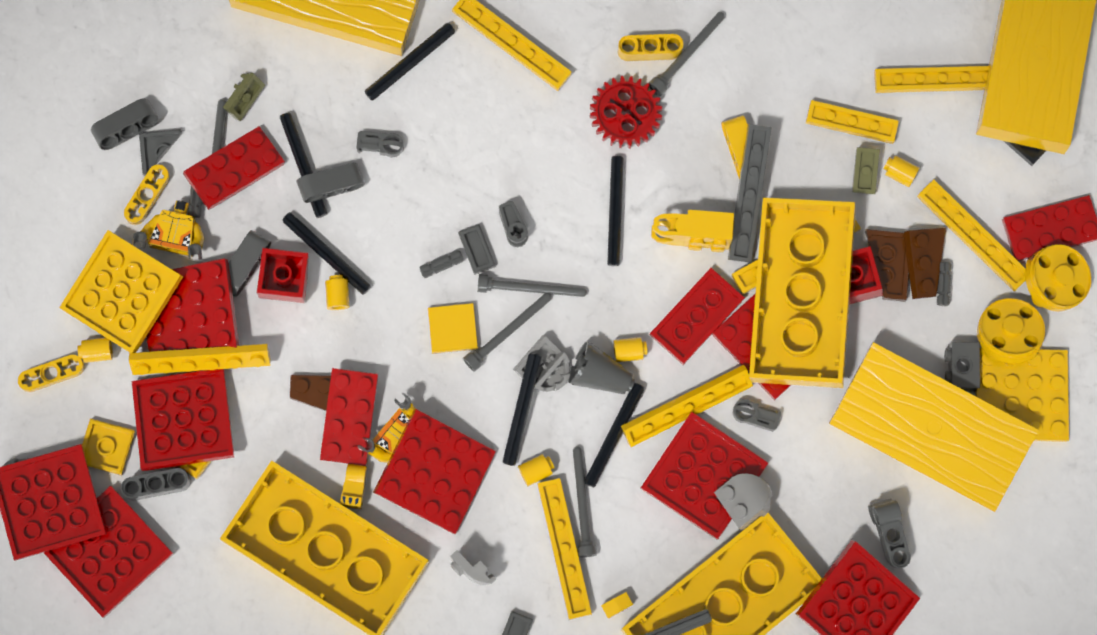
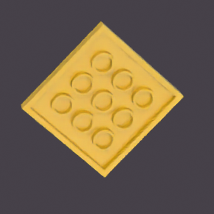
(121, 292)
(1030, 391)

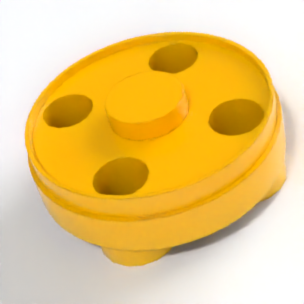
(1057, 278)
(1011, 331)

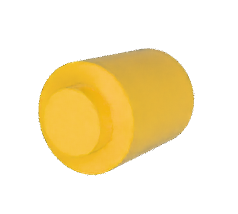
(901, 170)
(337, 293)
(629, 349)
(95, 350)
(536, 469)

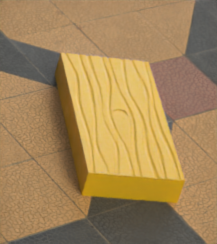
(365, 22)
(1036, 72)
(802, 292)
(933, 426)
(324, 550)
(743, 586)

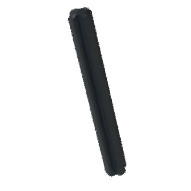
(409, 61)
(300, 157)
(615, 211)
(326, 253)
(522, 409)
(613, 435)

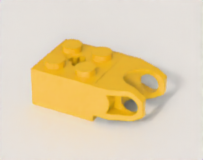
(695, 230)

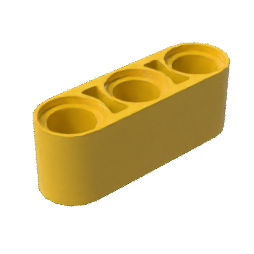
(660, 41)
(735, 135)

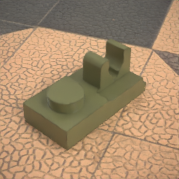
(244, 96)
(865, 170)

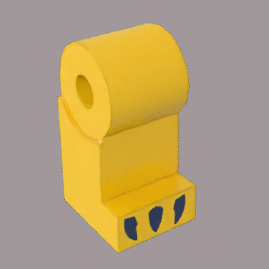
(354, 486)

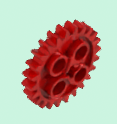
(612, 126)

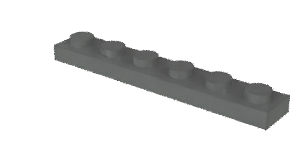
(749, 193)

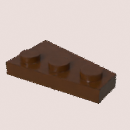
(924, 256)
(891, 262)
(310, 390)

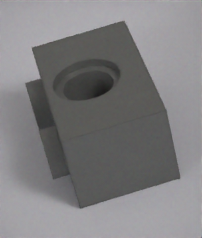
(970, 355)

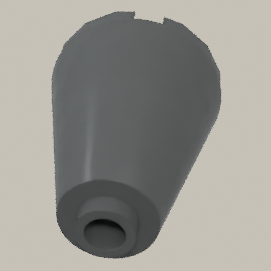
(599, 371)

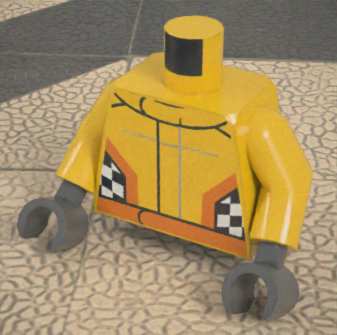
(173, 232)
(386, 440)

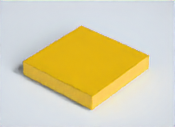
(452, 328)
(107, 446)

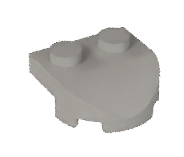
(553, 367)
(745, 498)
(475, 573)

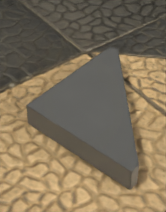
(155, 146)

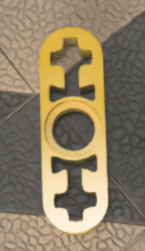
(160, 183)
(37, 385)

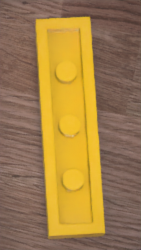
(852, 122)

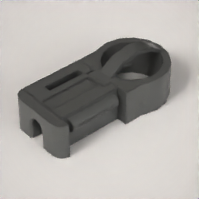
(375, 142)
(761, 416)

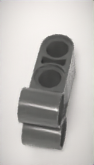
(886, 516)

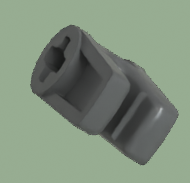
(513, 222)

